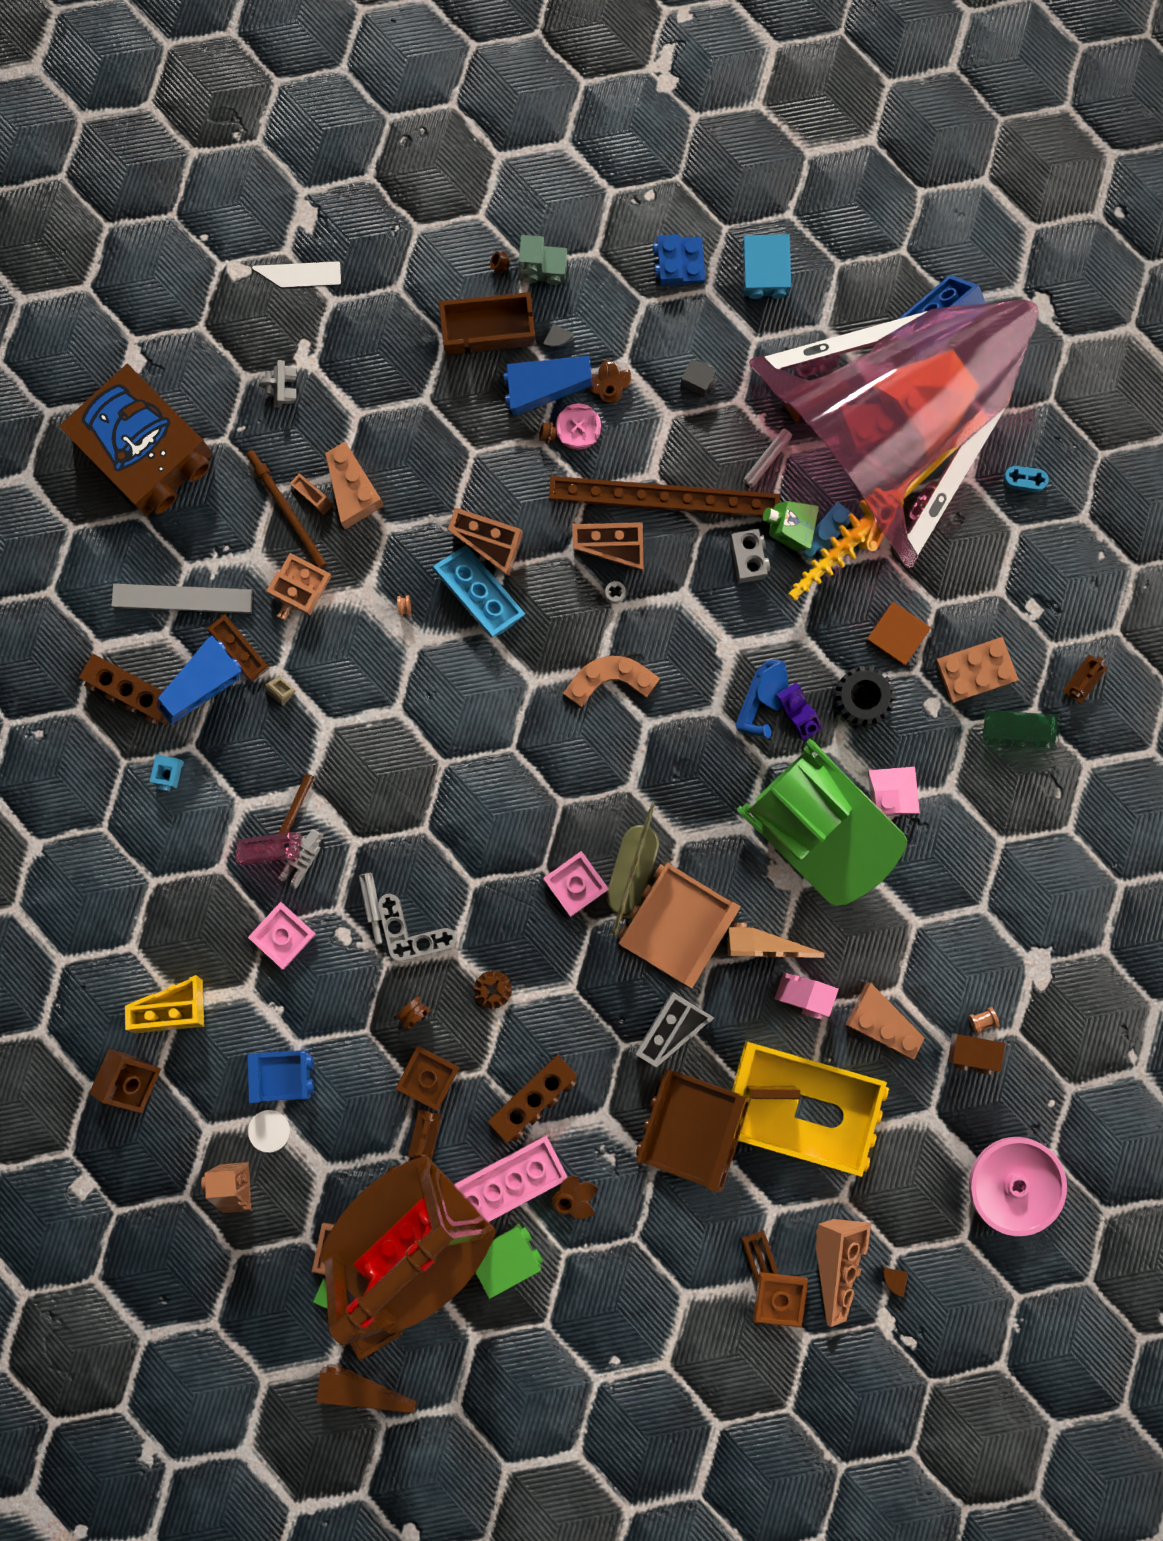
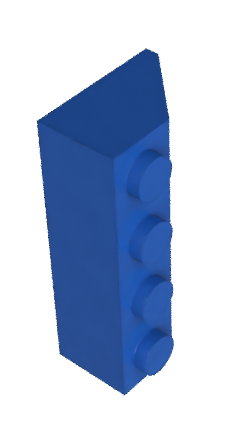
(949, 293)

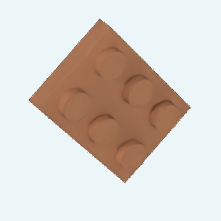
(976, 670)

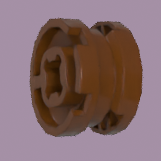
(412, 1014)

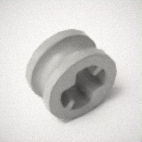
(614, 585)

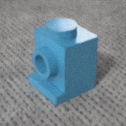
(160, 767)

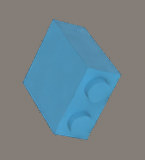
(766, 266)

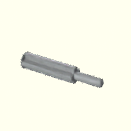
(371, 904)

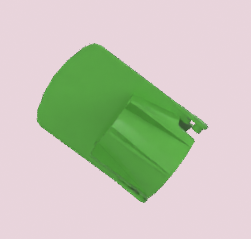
(827, 828)

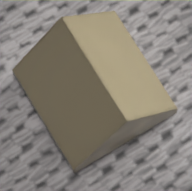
(279, 690)

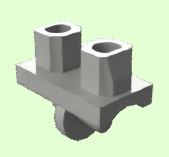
(281, 375)

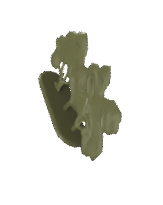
(632, 869)

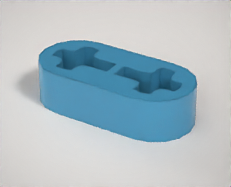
(1025, 484)

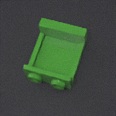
(508, 1261)

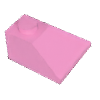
(894, 790)

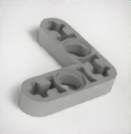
(403, 938)

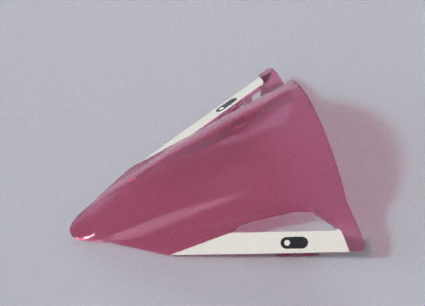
(919, 392)

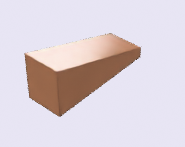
(311, 494)

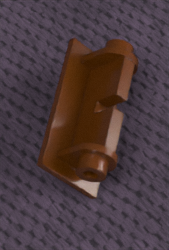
(1085, 678)
(424, 1134)

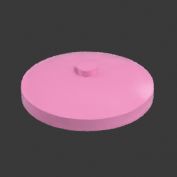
(1017, 1186)

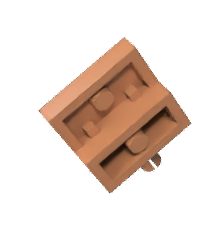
(298, 586)

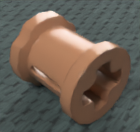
(984, 1021)

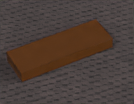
(238, 648)

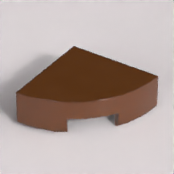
(895, 1280)

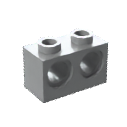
(744, 556)

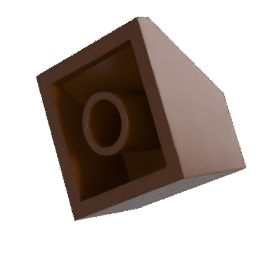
(124, 1081)

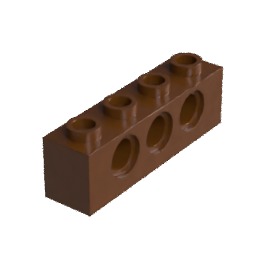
(98, 669)
(501, 1119)

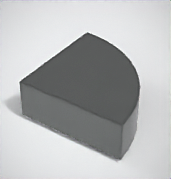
(557, 337)

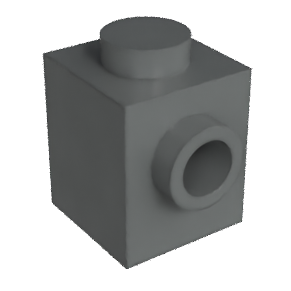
(699, 377)

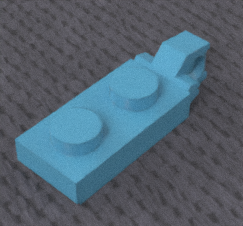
(828, 528)

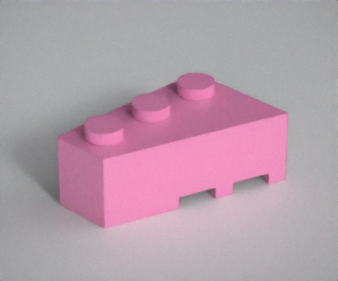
(810, 995)

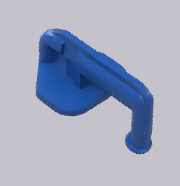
(767, 682)

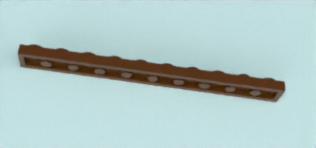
(661, 496)

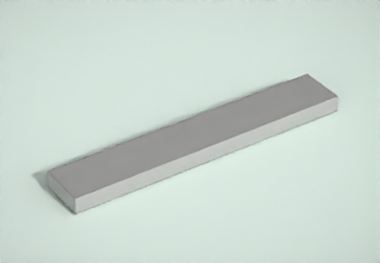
(182, 598)

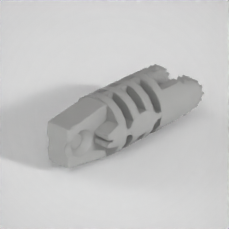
(308, 850)

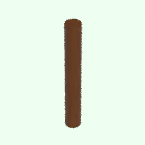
(296, 804)

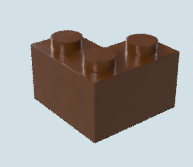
(978, 1053)

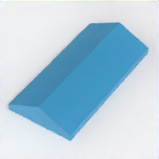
(478, 591)

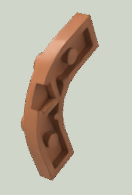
(610, 669)

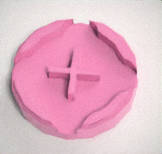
(578, 426)

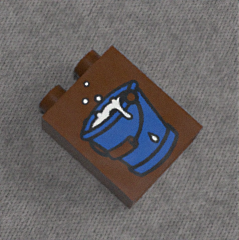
(138, 441)

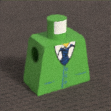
(792, 524)

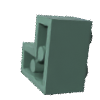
(541, 262)

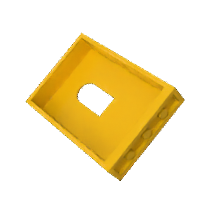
(772, 1121)

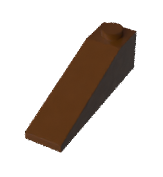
(349, 1389)

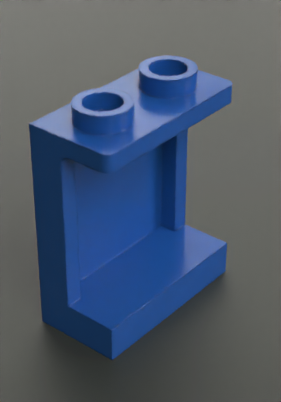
(280, 1076)

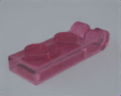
(268, 848)

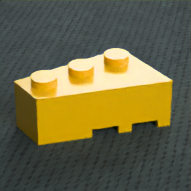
(170, 1009)

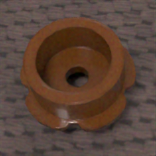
(500, 262)
(547, 432)

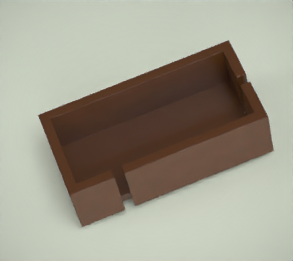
(487, 323)

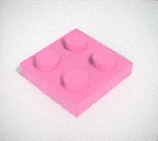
(576, 883)
(282, 935)

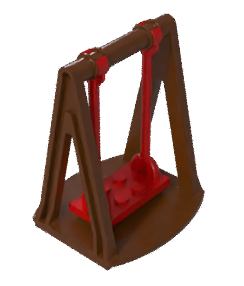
(401, 1251)

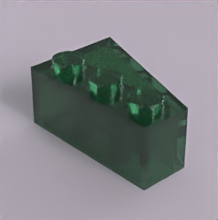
(1021, 729)

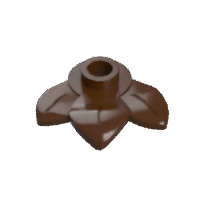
(610, 378)
(578, 1198)

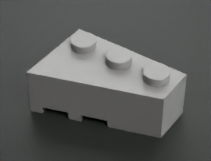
(671, 1029)

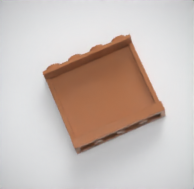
(677, 924)

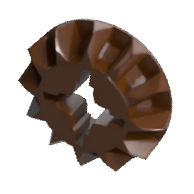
(481, 992)

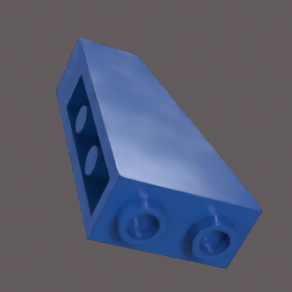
(545, 381)
(200, 680)

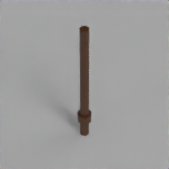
(262, 472)

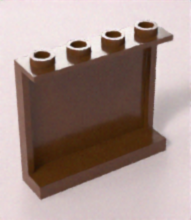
(693, 1129)

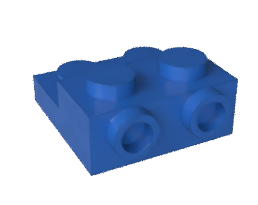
(679, 260)

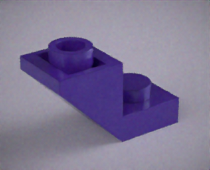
(798, 711)

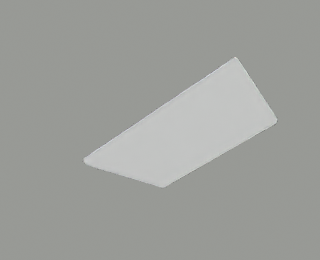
(302, 274)

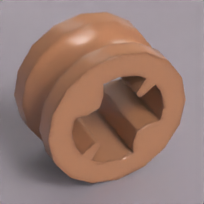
(404, 605)

